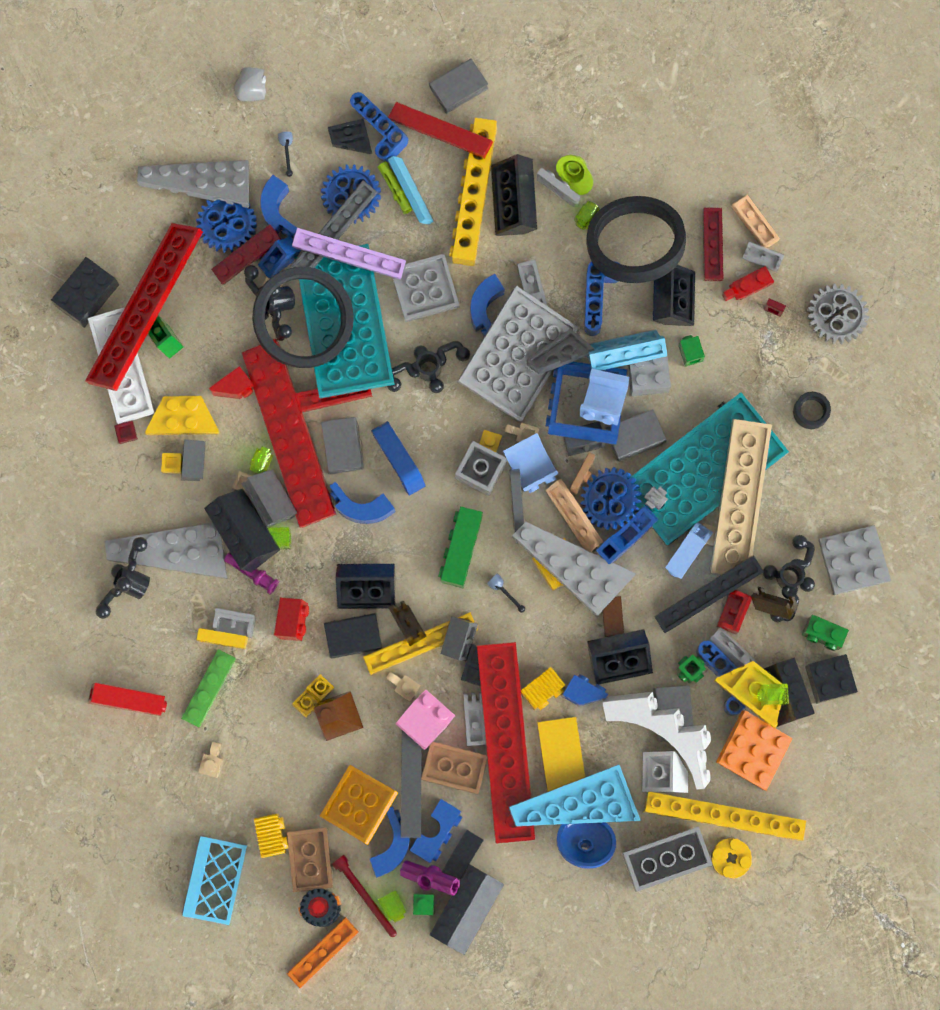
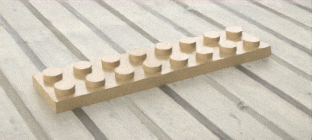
(740, 494)

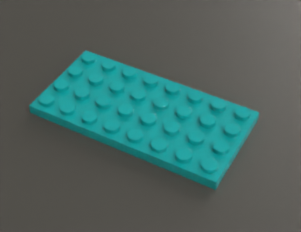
(365, 358)
(695, 469)

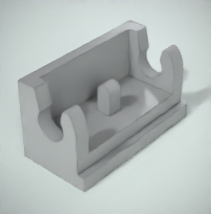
(763, 256)
(234, 622)

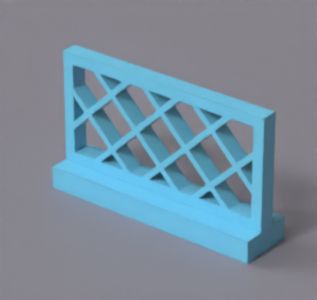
(627, 350)
(197, 876)

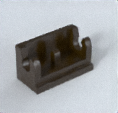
(774, 605)
(407, 623)

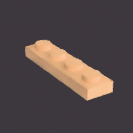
(574, 516)

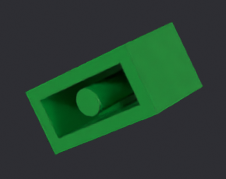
(165, 338)

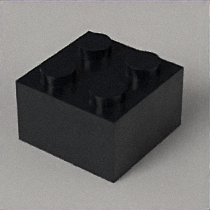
(831, 679)

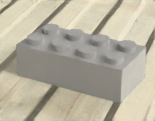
(667, 859)

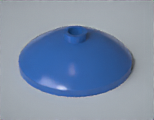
(596, 837)

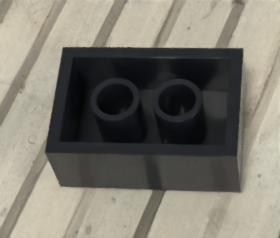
(85, 292)

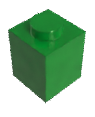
(691, 350)
(423, 904)

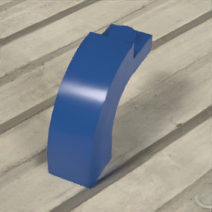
(271, 198)
(483, 296)
(361, 513)
(627, 536)
(397, 851)

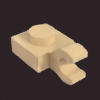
(523, 432)
(405, 687)
(211, 763)

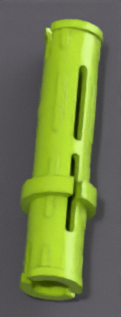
(395, 187)

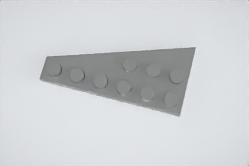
(577, 569)

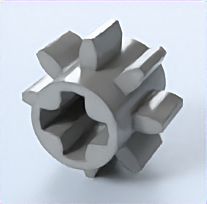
(656, 498)

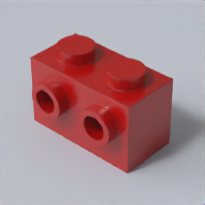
(291, 619)

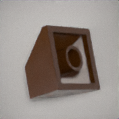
(338, 716)

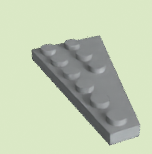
(207, 180)
(184, 549)

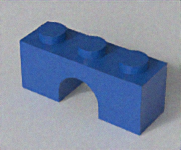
(429, 847)

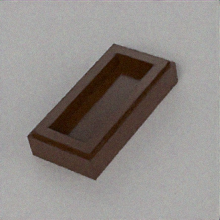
(613, 618)

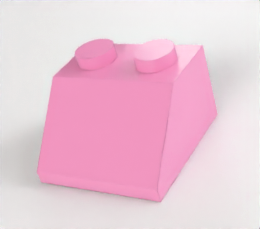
(425, 719)

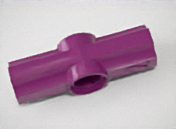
(430, 877)

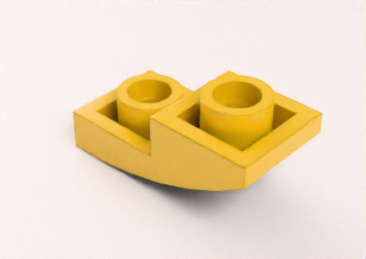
(314, 693)

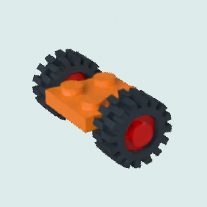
(320, 907)

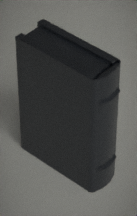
(352, 635)

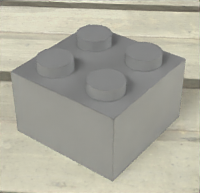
(649, 377)
(480, 468)

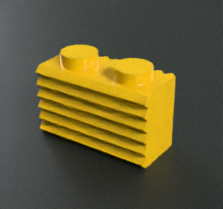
(542, 689)
(270, 835)

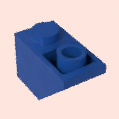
(582, 692)

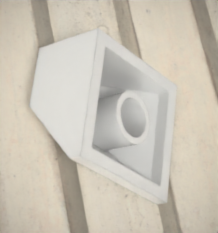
(664, 773)

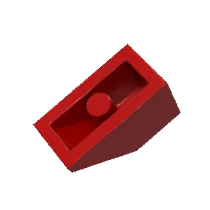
(233, 385)

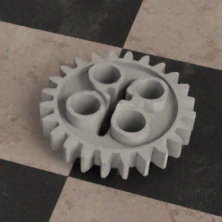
(848, 326)

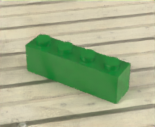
(461, 547)

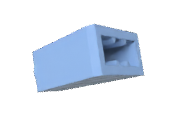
(688, 550)

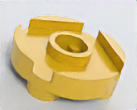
(720, 854)

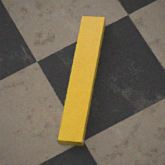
(402, 651)

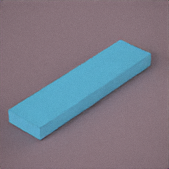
(410, 190)

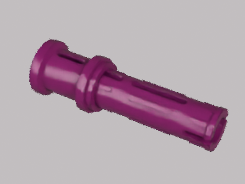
(258, 576)

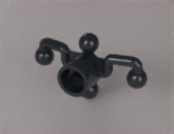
(280, 300)
(422, 356)
(797, 566)
(126, 579)

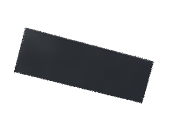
(463, 855)

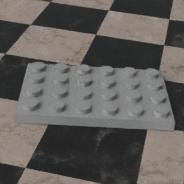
(499, 364)

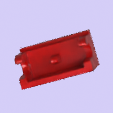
(734, 611)

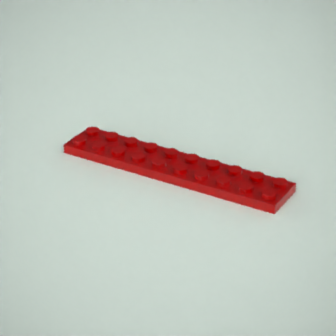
(143, 306)
(289, 437)
(504, 738)

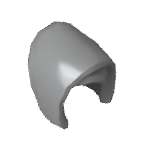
(250, 85)

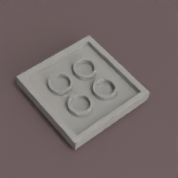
(426, 288)
(854, 560)

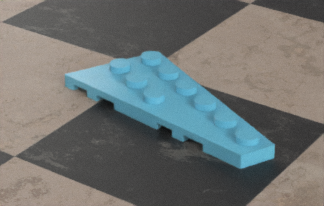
(587, 800)

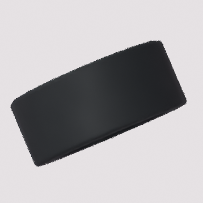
(812, 396)

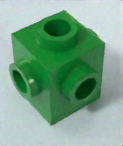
(697, 666)

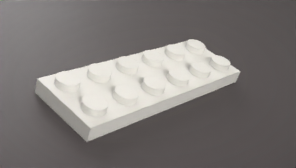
(132, 397)

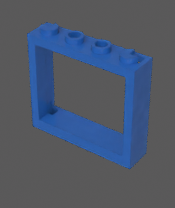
(578, 370)

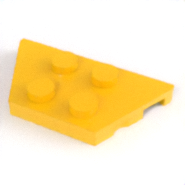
(182, 417)
(744, 686)

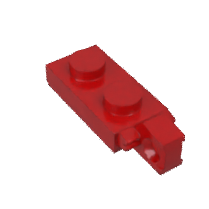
(749, 284)

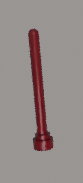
(342, 865)

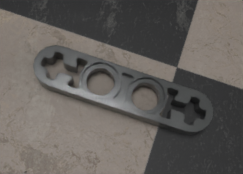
(516, 499)

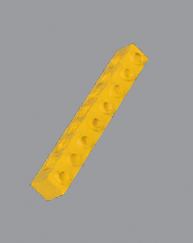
(467, 255)
(725, 816)

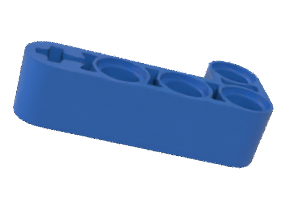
(378, 122)
(594, 298)
(398, 458)
(729, 666)

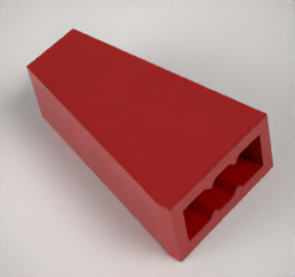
(127, 699)

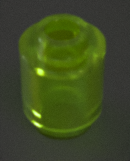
(585, 215)
(261, 460)

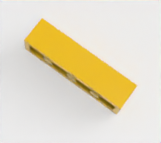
(222, 638)

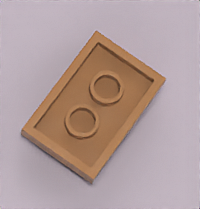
(454, 767)
(310, 859)

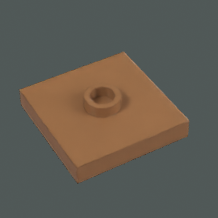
(583, 474)

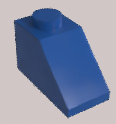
(278, 257)

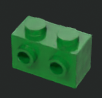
(825, 632)

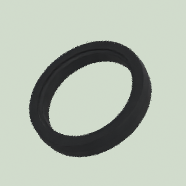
(630, 205)
(329, 283)

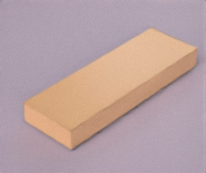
(755, 222)

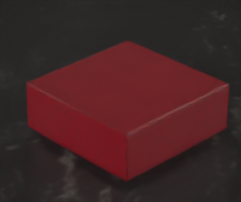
(774, 307)
(126, 432)

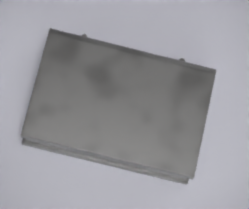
(458, 85)
(638, 435)
(342, 445)
(269, 498)
(675, 698)

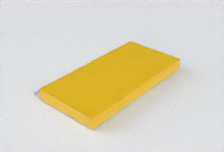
(561, 752)

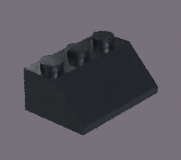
(675, 298)
(365, 586)
(620, 657)
(799, 701)

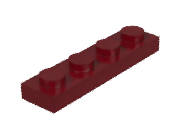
(713, 244)
(246, 254)

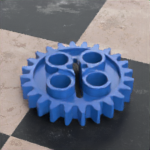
(334, 192)
(233, 236)
(626, 499)

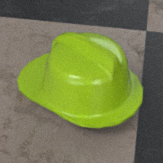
(575, 173)

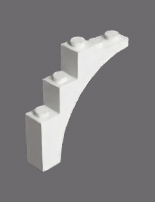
(669, 724)

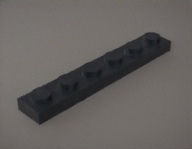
(709, 594)

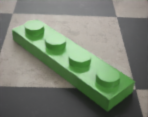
(208, 688)

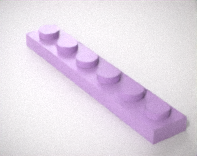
(348, 253)

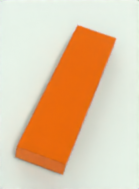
(322, 952)

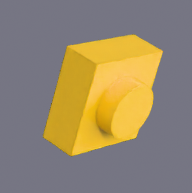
(490, 440)
(171, 463)

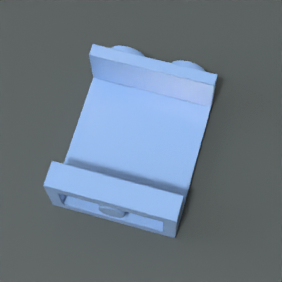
(604, 397)
(532, 461)

